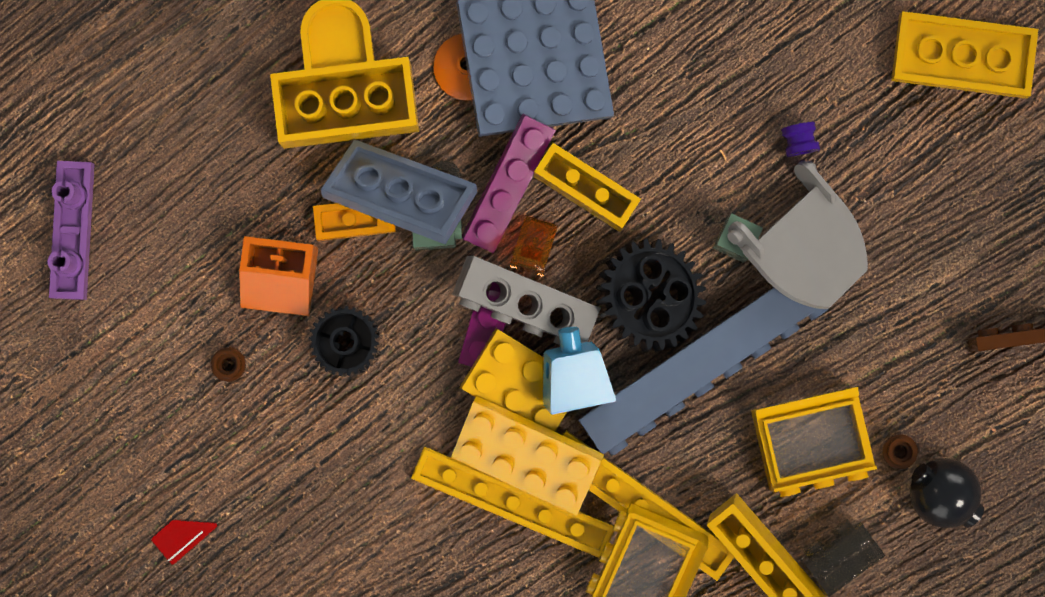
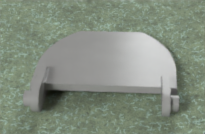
(812, 249)

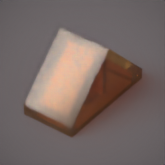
(533, 246)

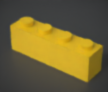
(760, 551)

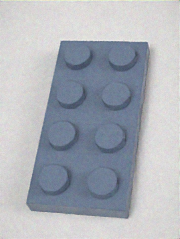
(399, 191)

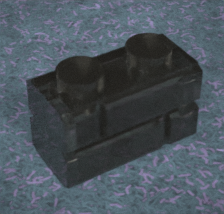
(841, 556)

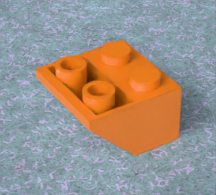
(277, 275)

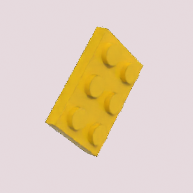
(512, 379)

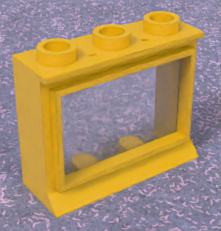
(813, 441)
(648, 557)

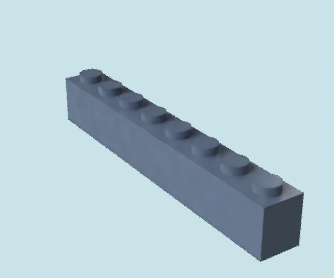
(694, 369)

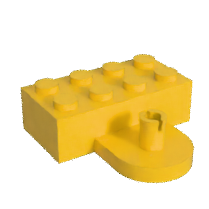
(342, 87)

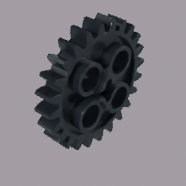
(628, 274)

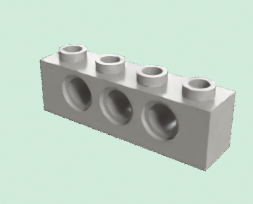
(478, 274)

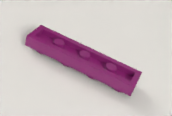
(508, 183)

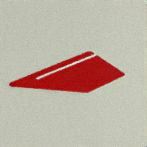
(180, 537)

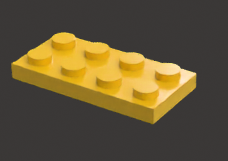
(965, 55)
(527, 455)

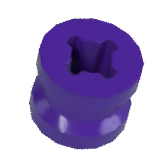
(800, 139)

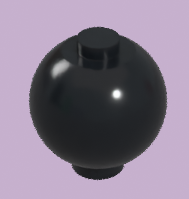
(946, 494)

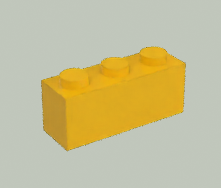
(586, 187)

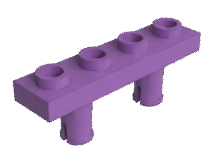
(71, 230)

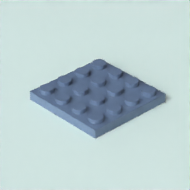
(534, 62)

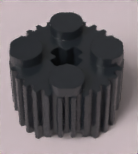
(329, 351)

